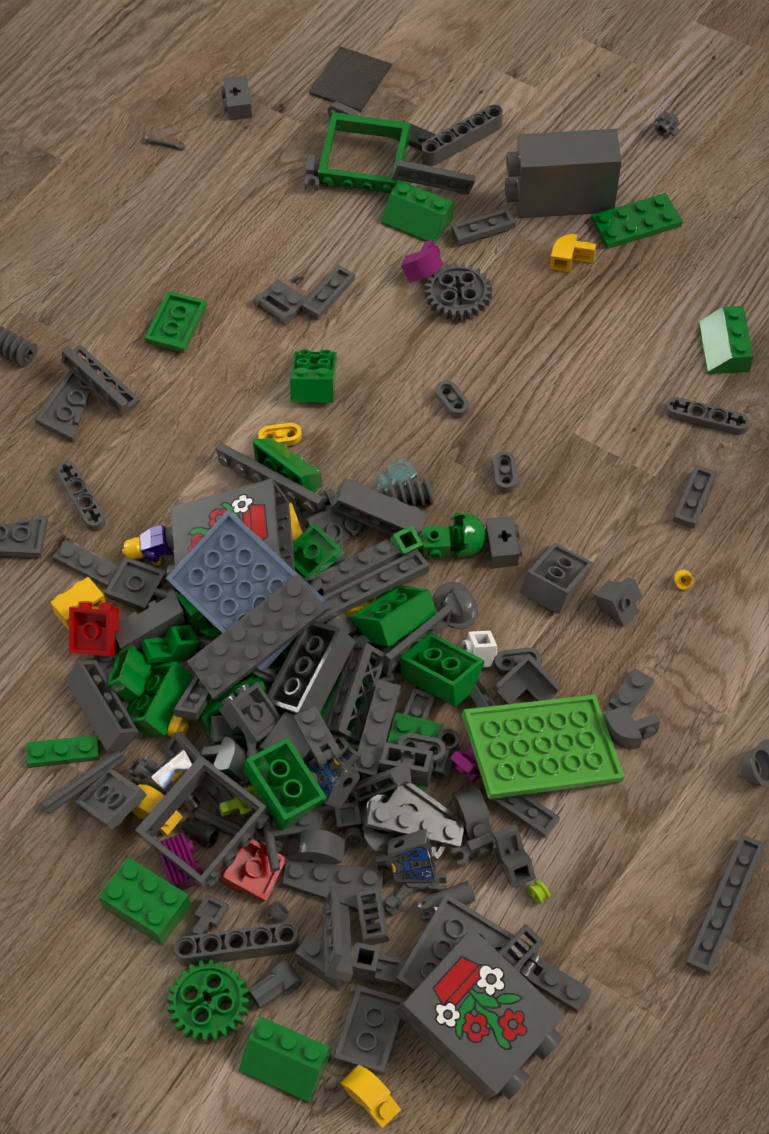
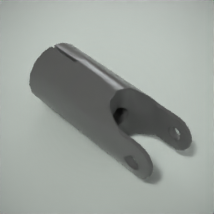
(461, 892)

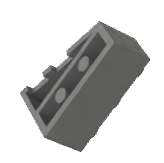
(150, 623)

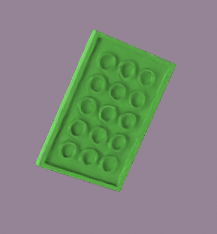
(542, 746)

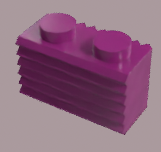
(184, 850)

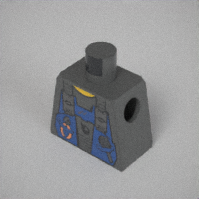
(337, 777)
(409, 858)

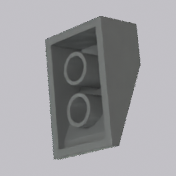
(555, 577)

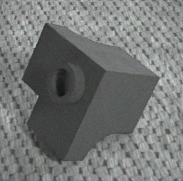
(619, 599)

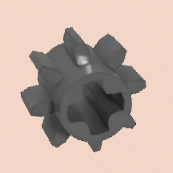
(666, 124)
(141, 769)

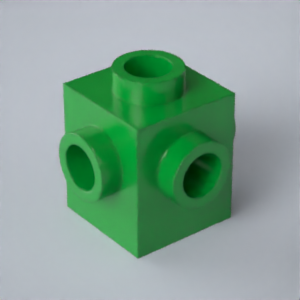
(435, 542)

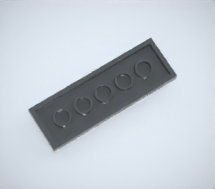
(257, 636)

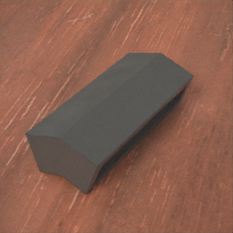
(399, 775)

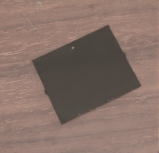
(350, 78)

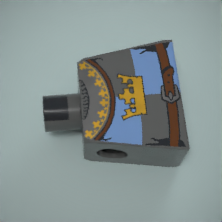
(169, 773)

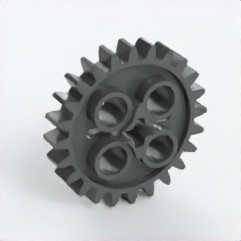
(473, 288)

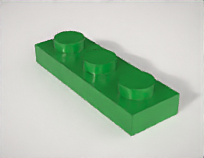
(62, 751)

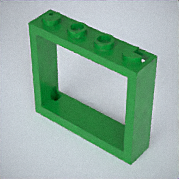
(367, 126)

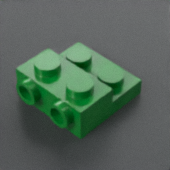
(314, 552)

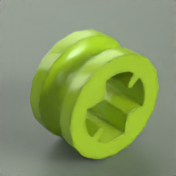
(538, 892)

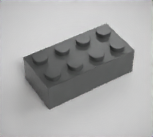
(311, 668)

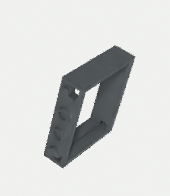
(178, 795)

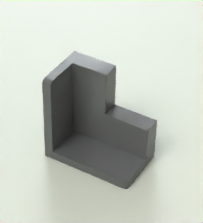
(527, 676)

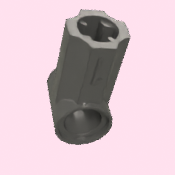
(443, 769)
(281, 981)

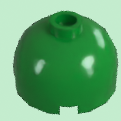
(466, 535)

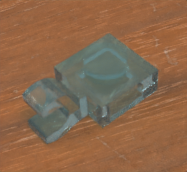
(400, 471)

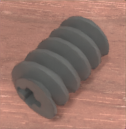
(16, 348)
(412, 492)

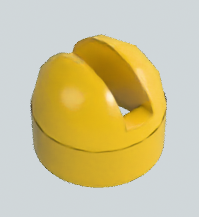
(689, 580)

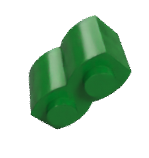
(129, 673)

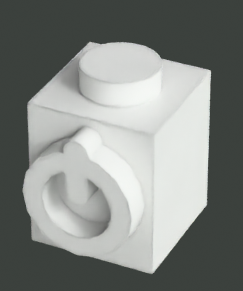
(481, 645)

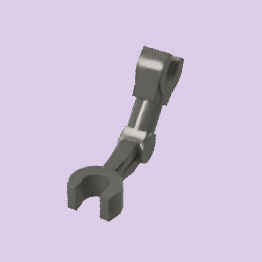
(395, 902)

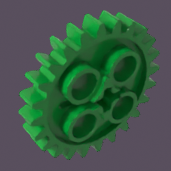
(219, 1020)

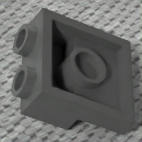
(251, 712)

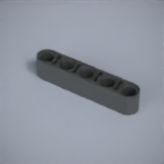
(462, 135)
(225, 939)

